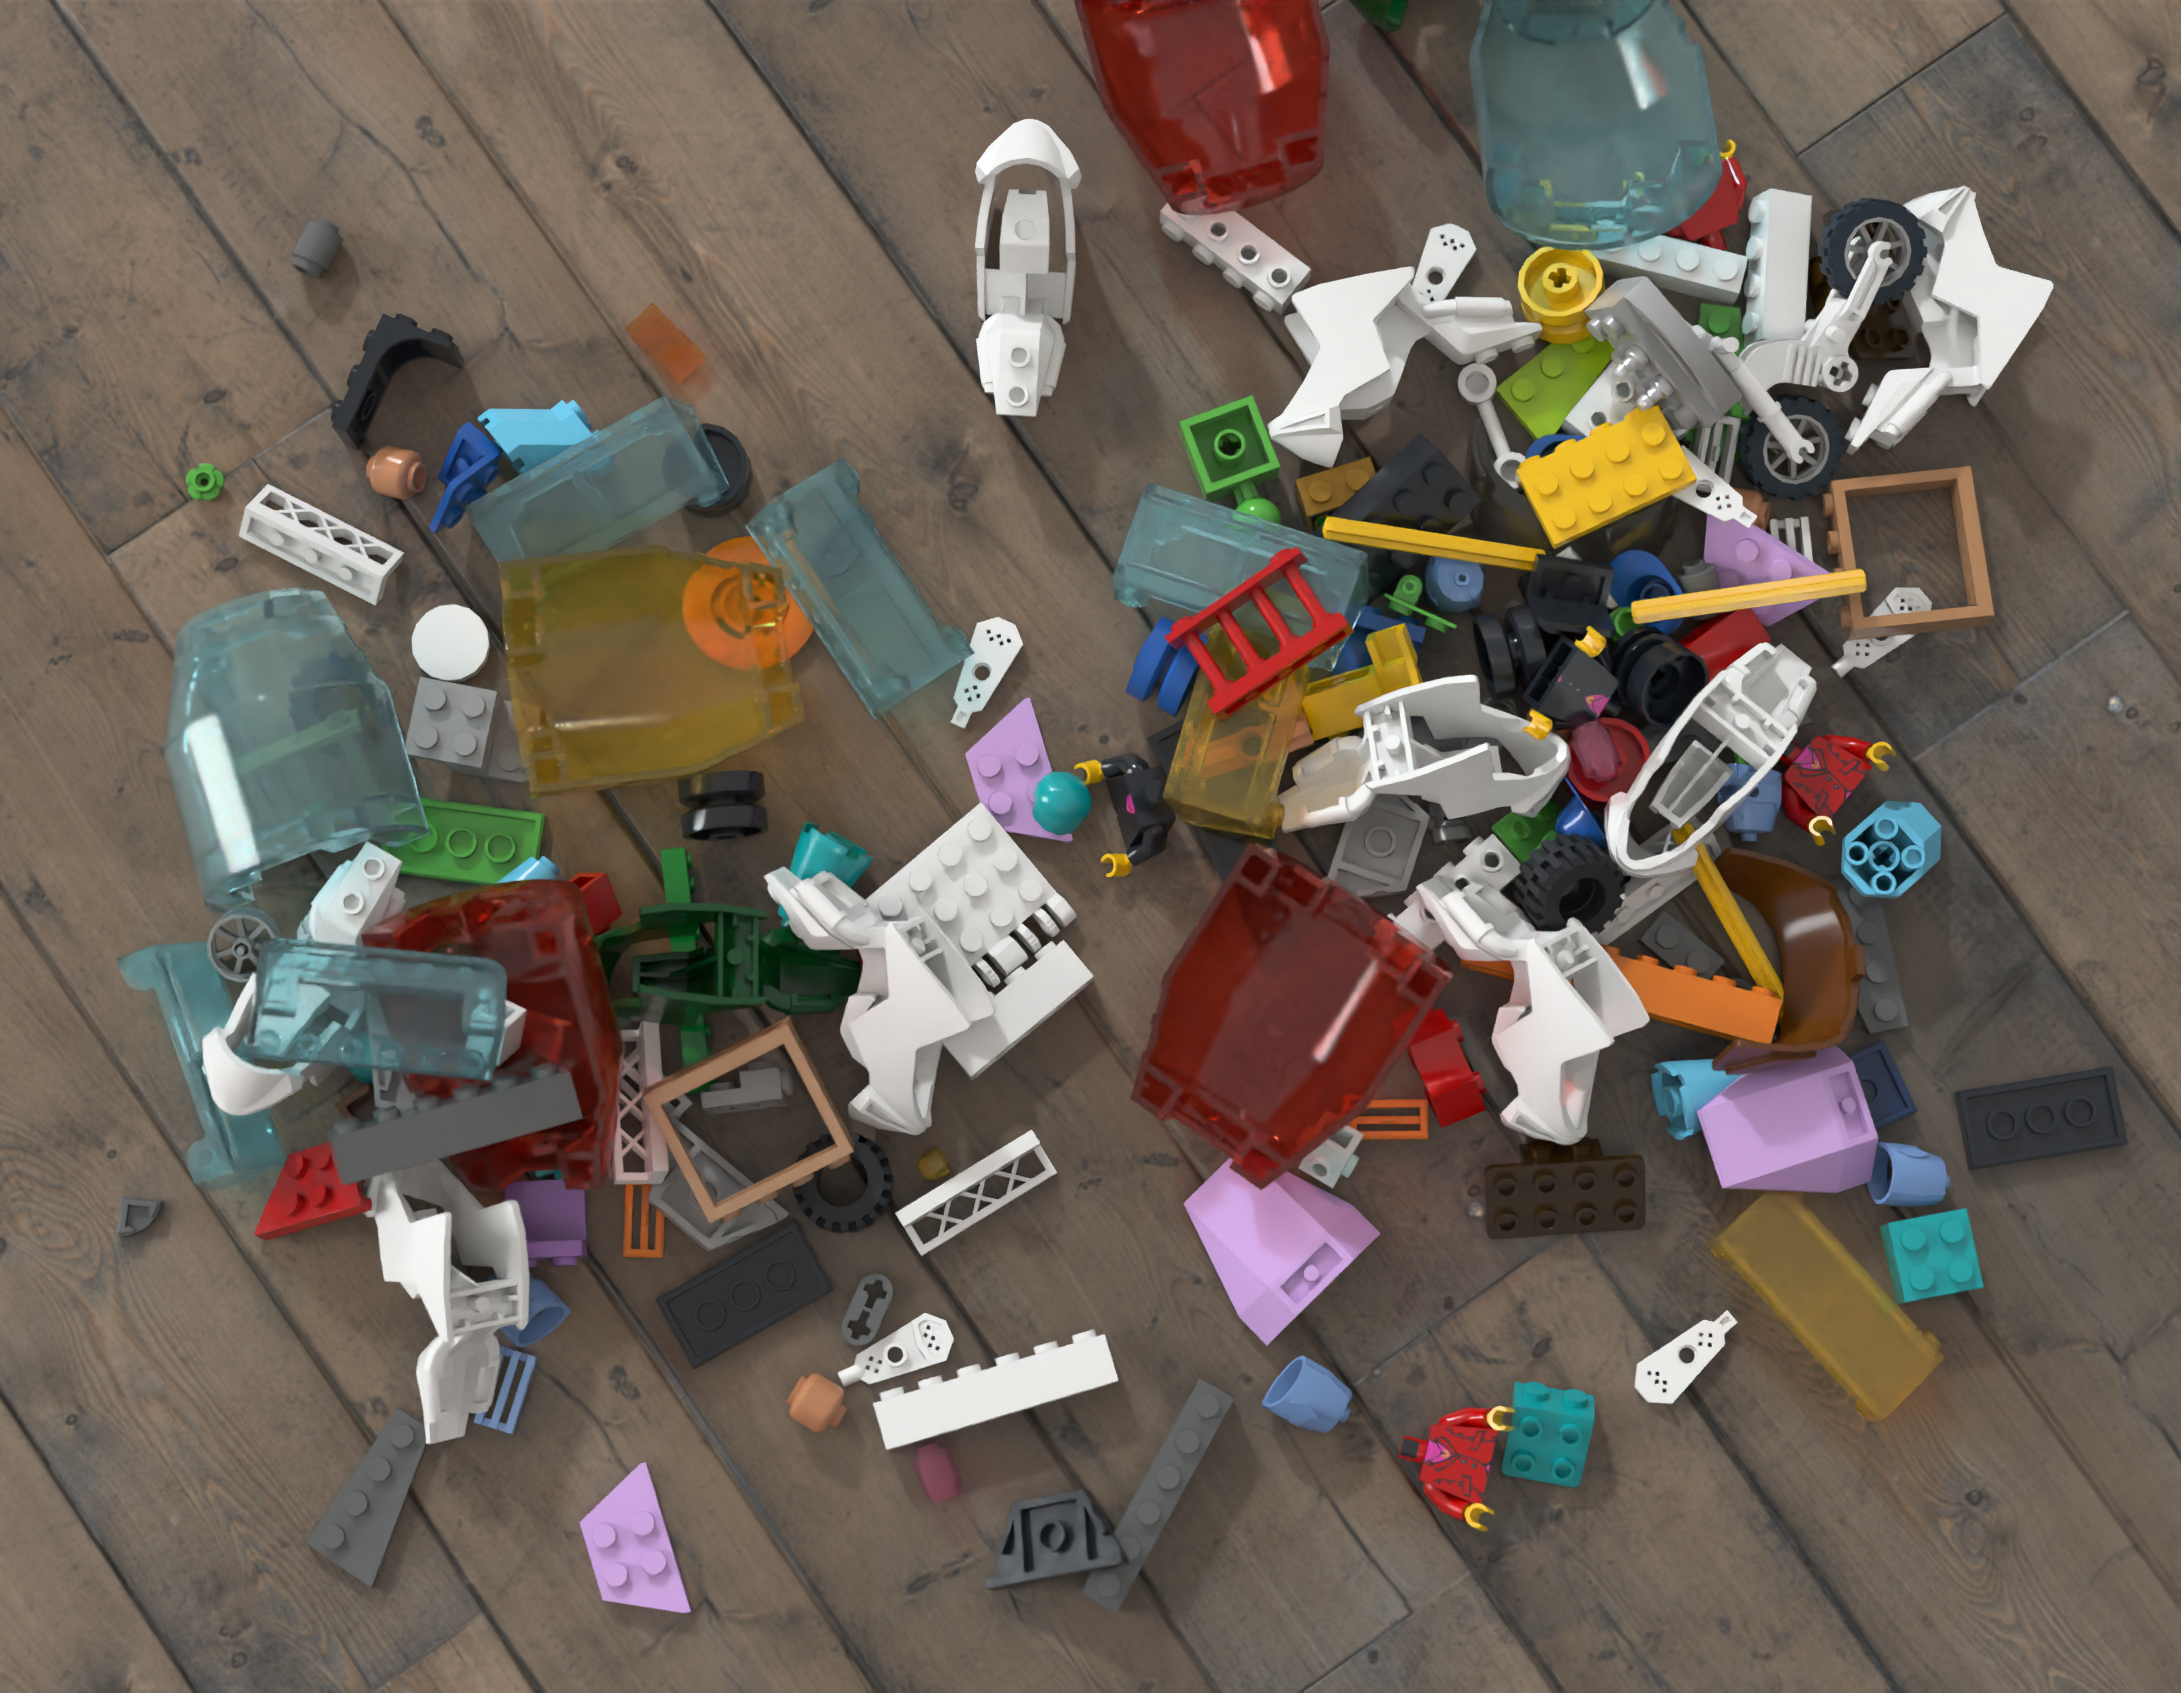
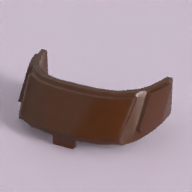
(1817, 959)

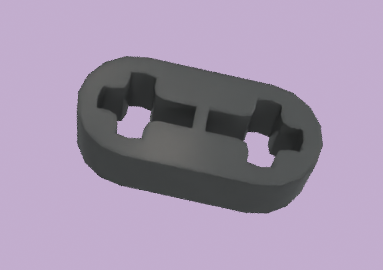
(859, 1304)

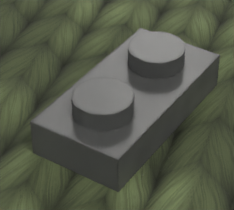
(1678, 946)

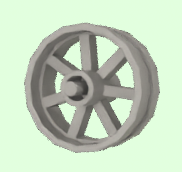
(243, 944)

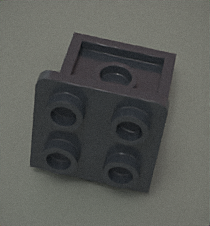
(386, 351)

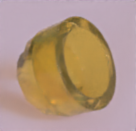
(934, 1164)

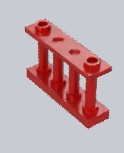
(1294, 650)

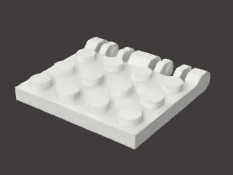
(977, 893)

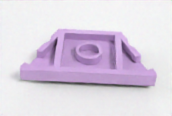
(1755, 557)
(1007, 769)
(634, 1548)

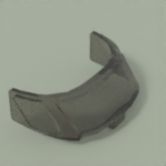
(1510, 519)

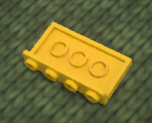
(1605, 475)

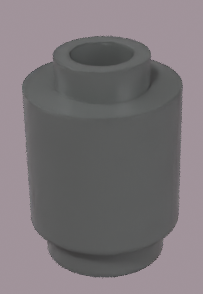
(316, 248)
(1698, 577)

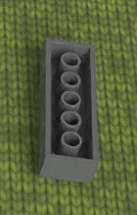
(453, 1124)

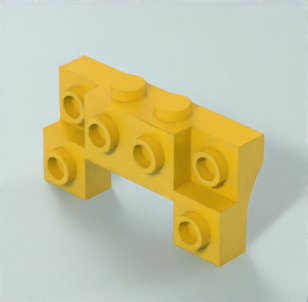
(1332, 702)

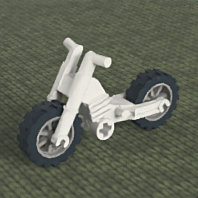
(1856, 283)

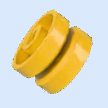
(1557, 290)

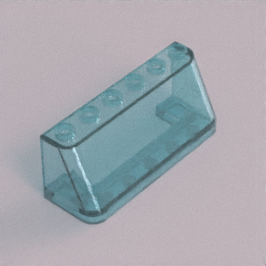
(377, 1009)

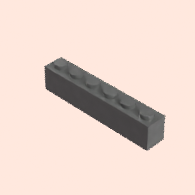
(1161, 1491)

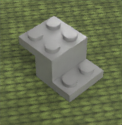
(465, 730)

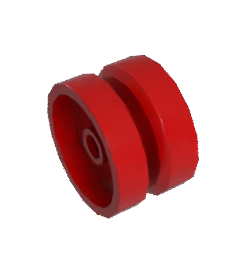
(1633, 752)

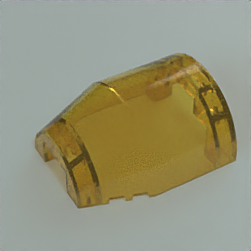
(642, 665)

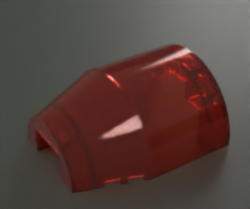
(1213, 94)
(557, 975)
(1283, 1014)

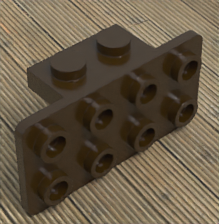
(1884, 330)
(1564, 1191)

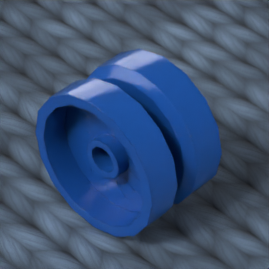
(1164, 664)

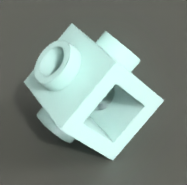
(1333, 1159)

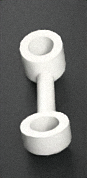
(1477, 387)

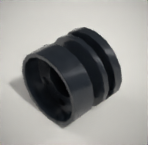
(1656, 675)

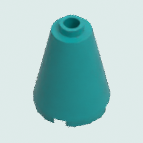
(826, 853)

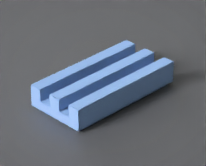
(494, 1422)

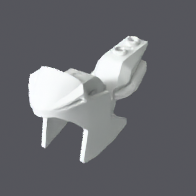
(1963, 308)
(1021, 341)
(1358, 345)
(1750, 710)
(1349, 772)
(346, 906)
(906, 1001)
(1548, 1029)
(463, 1363)

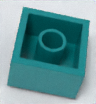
(1931, 1256)

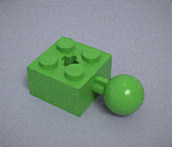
(1238, 474)

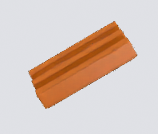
(1421, 1104)
(644, 1251)

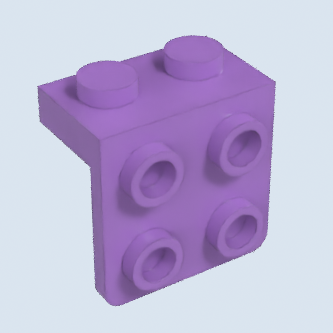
(552, 1221)

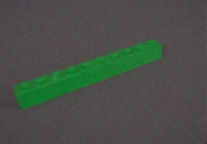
(678, 889)

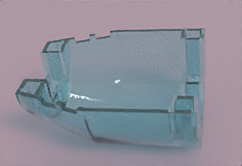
(1591, 120)
(281, 742)

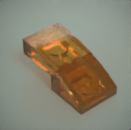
(665, 344)

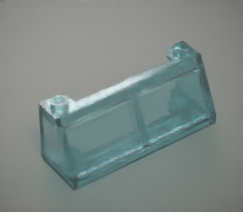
(603, 486)
(1200, 551)
(855, 590)
(193, 1005)

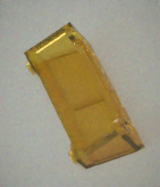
(1232, 768)
(1828, 1301)

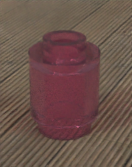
(1596, 751)
(937, 1472)

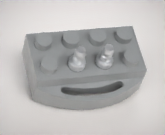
(1662, 353)

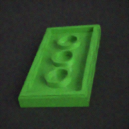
(471, 843)

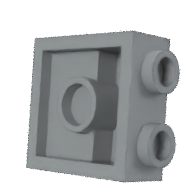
(760, 1088)

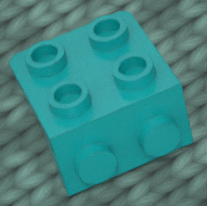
(1548, 1434)

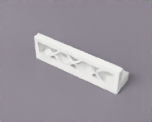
(315, 547)
(1648, 894)
(654, 1145)
(967, 1180)

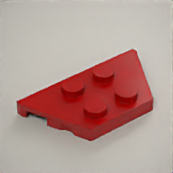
(309, 1195)

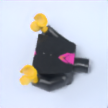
(1572, 686)
(1138, 805)

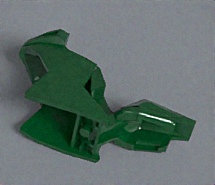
(735, 975)

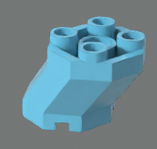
(536, 434)
(1891, 849)

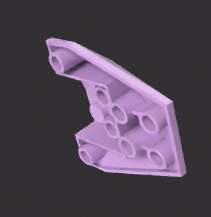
(1793, 1128)
(1275, 1243)

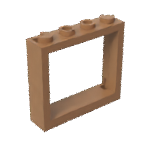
(1972, 554)
(721, 1063)

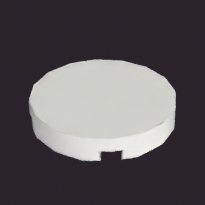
(451, 643)

